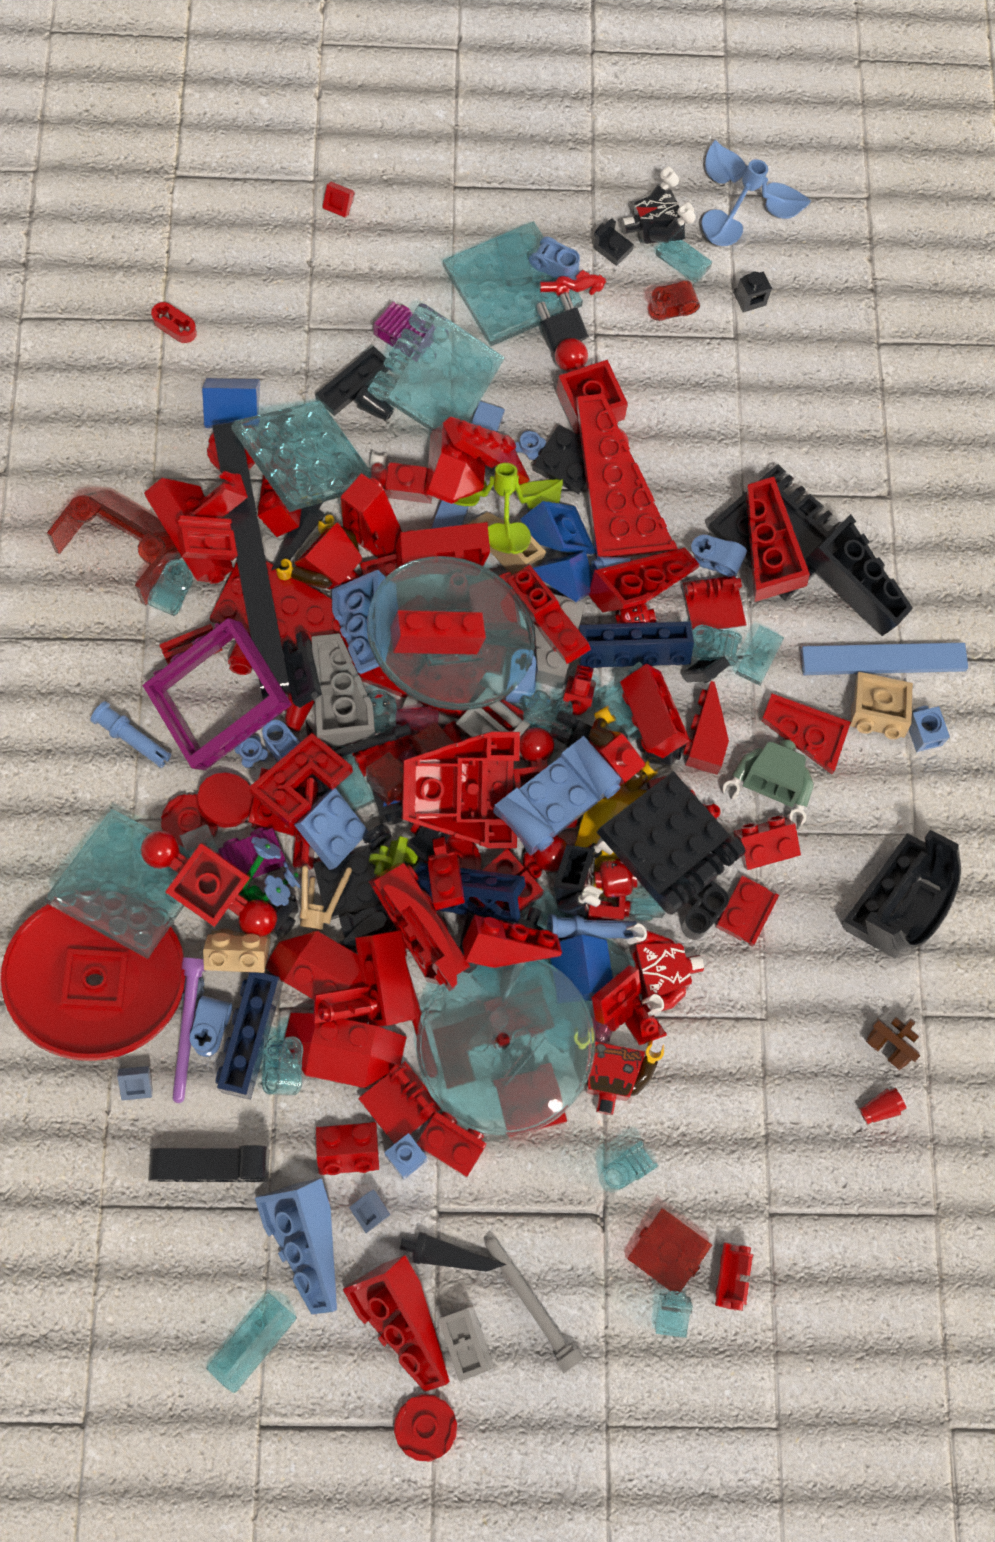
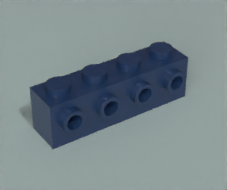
(637, 642)
(250, 1032)

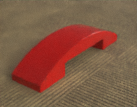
(400, 903)

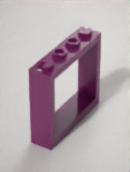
(183, 663)

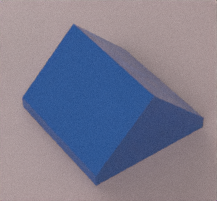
(229, 399)
(568, 575)
(585, 963)

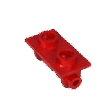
(368, 756)
(343, 1004)
(642, 1026)
(734, 1262)

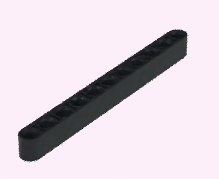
(251, 559)

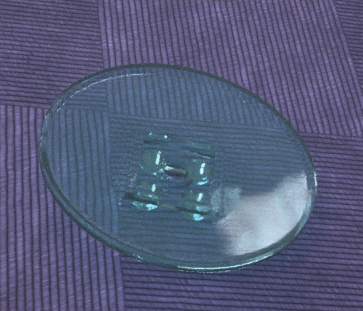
(453, 679)
(532, 1077)

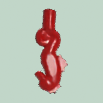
(582, 282)

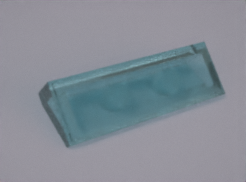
(251, 1343)

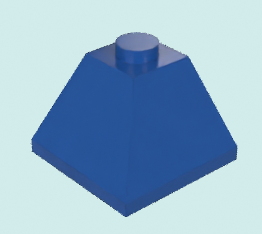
(558, 528)

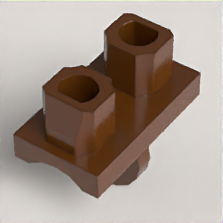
(904, 1052)

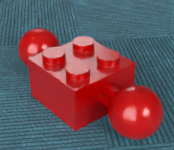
(594, 379)
(537, 748)
(208, 884)

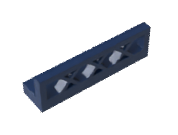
(486, 887)

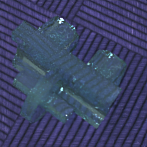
(542, 713)

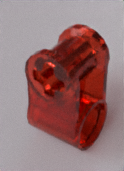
(676, 300)

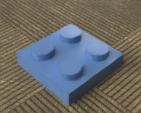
(331, 828)

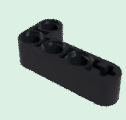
(703, 911)
(239, 1164)

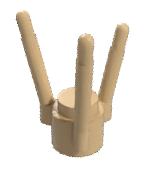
(311, 914)

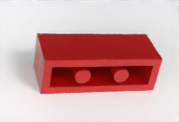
(437, 632)
(654, 711)
(386, 974)

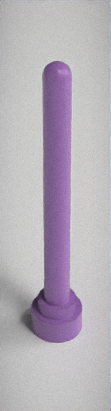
(193, 970)

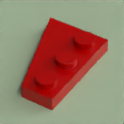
(811, 730)

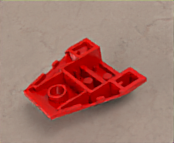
(459, 786)

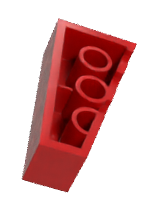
(773, 544)

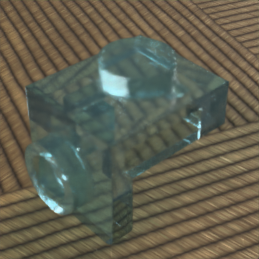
(645, 909)

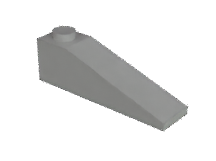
(344, 707)

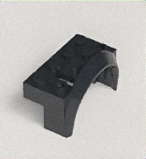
(923, 908)

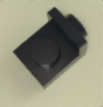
(612, 243)
(423, 842)

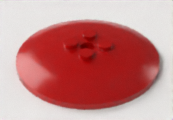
(65, 1015)

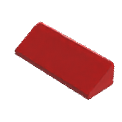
(303, 853)

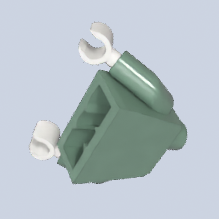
(777, 774)

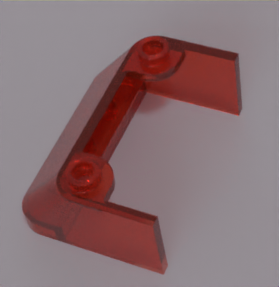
(155, 543)

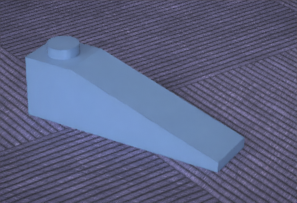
(351, 609)
(303, 1229)

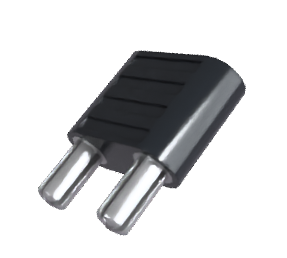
(563, 325)

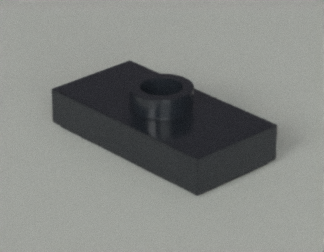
(705, 669)

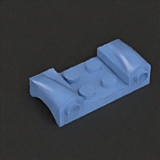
(558, 795)

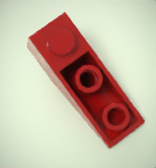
(275, 513)
(710, 736)
(504, 944)

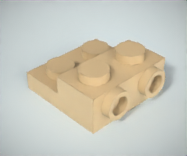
(881, 705)
(236, 951)

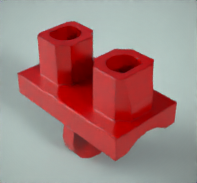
(580, 690)

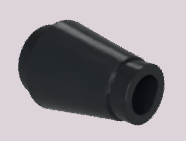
(372, 405)

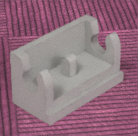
(466, 1343)

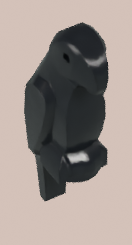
(365, 923)

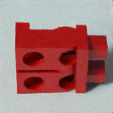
(508, 864)

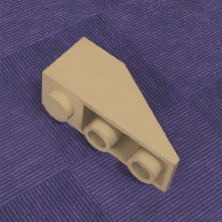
(514, 562)

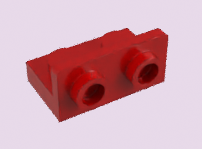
(452, 1143)

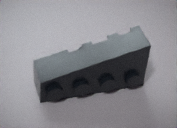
(860, 577)

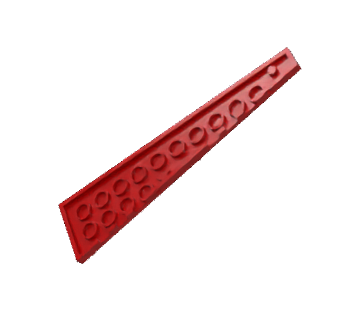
(310, 611)

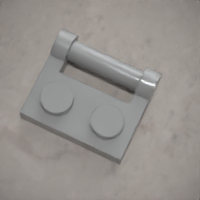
(478, 722)

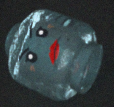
(384, 710)

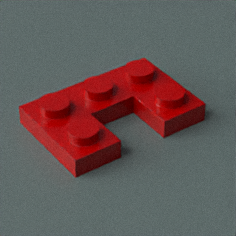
(277, 785)

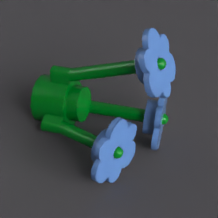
(275, 888)

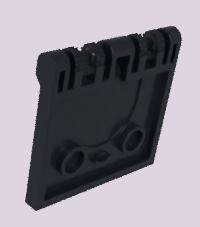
(733, 522)
(670, 840)

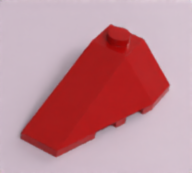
(639, 579)
(397, 1309)

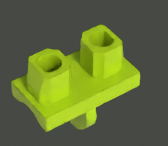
(397, 853)

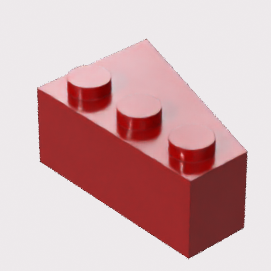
(370, 516)
(459, 541)

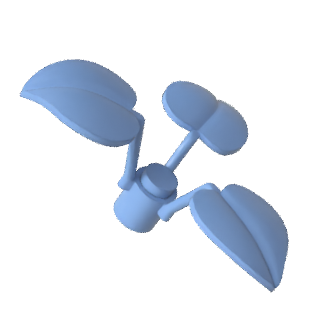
(726, 165)

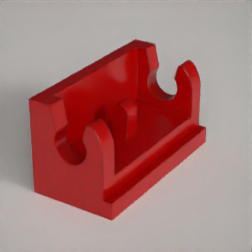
(221, 499)

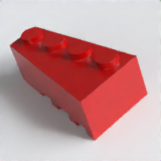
(423, 953)

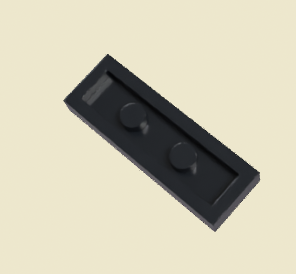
(348, 383)

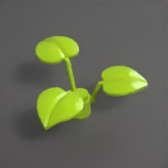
(515, 536)

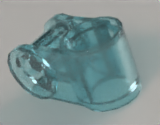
(170, 591)
(717, 643)
(282, 1069)
(632, 1166)

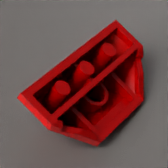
(451, 471)
(316, 966)
(345, 1049)

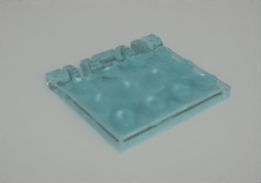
(441, 375)

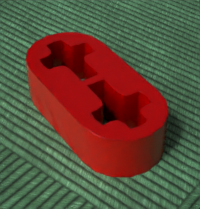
(177, 319)

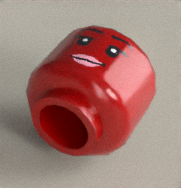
(636, 614)
(614, 879)

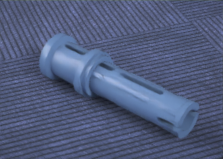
(120, 727)
(596, 928)

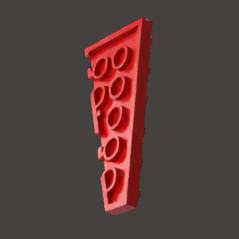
(619, 498)

